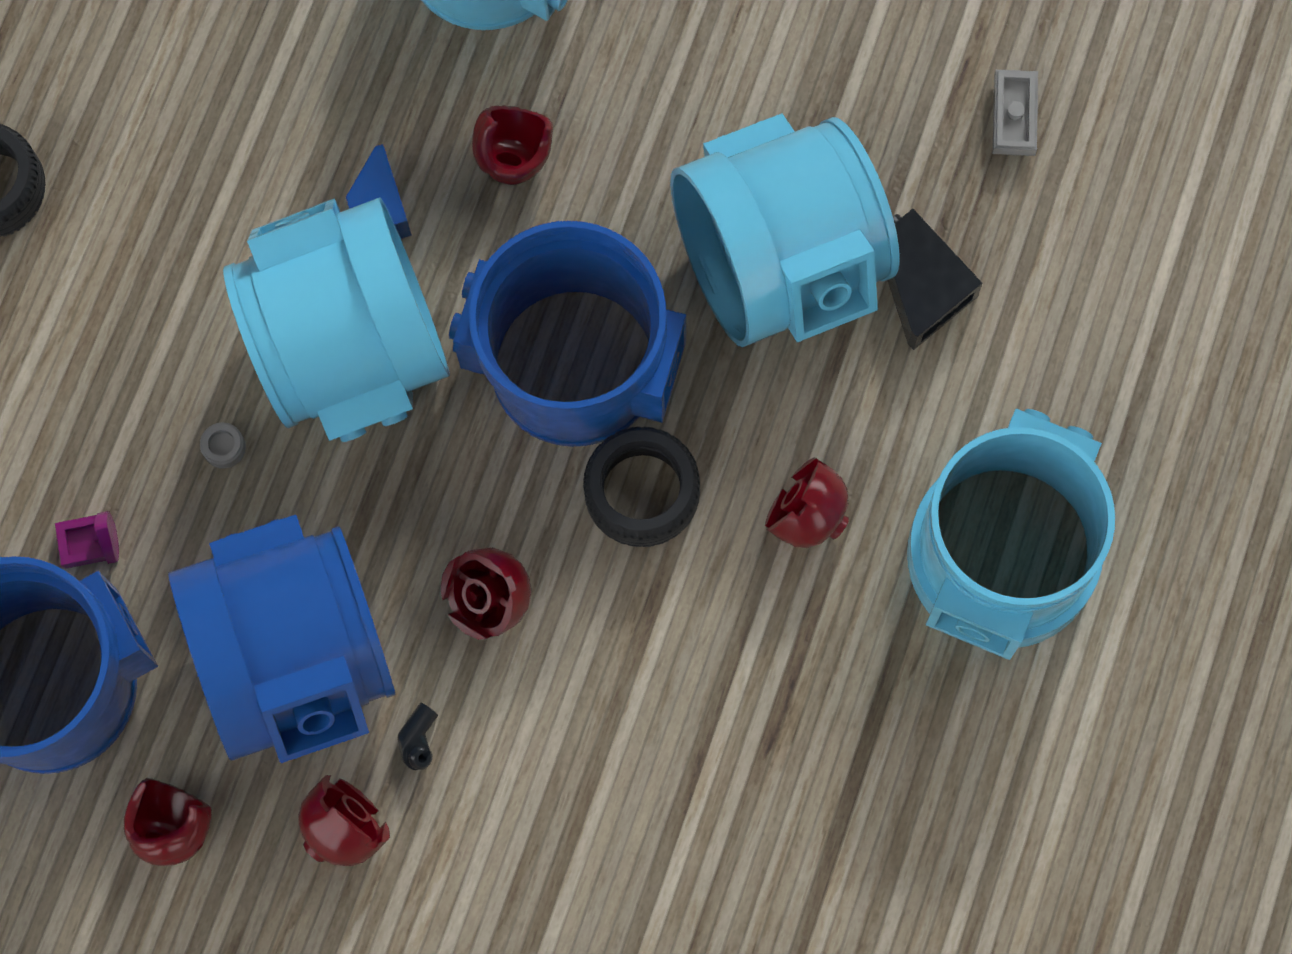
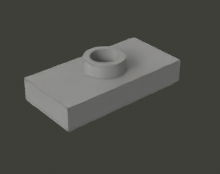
(1015, 112)

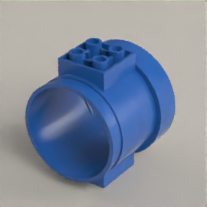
(562, 260)
(36, 586)
(281, 640)

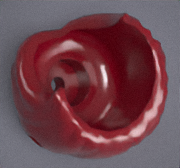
(513, 138)
(165, 823)

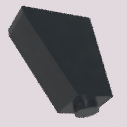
(930, 280)

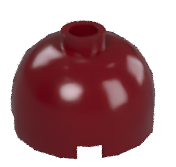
(811, 507)
(486, 592)
(340, 824)

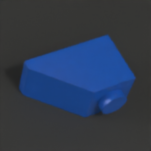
(378, 181)

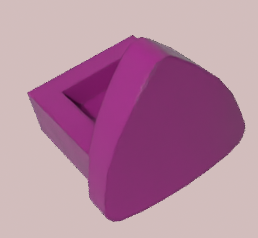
(87, 540)

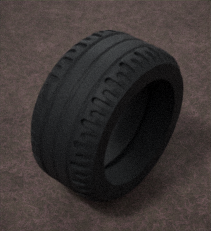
(29, 188)
(638, 442)

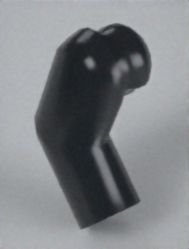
(413, 739)

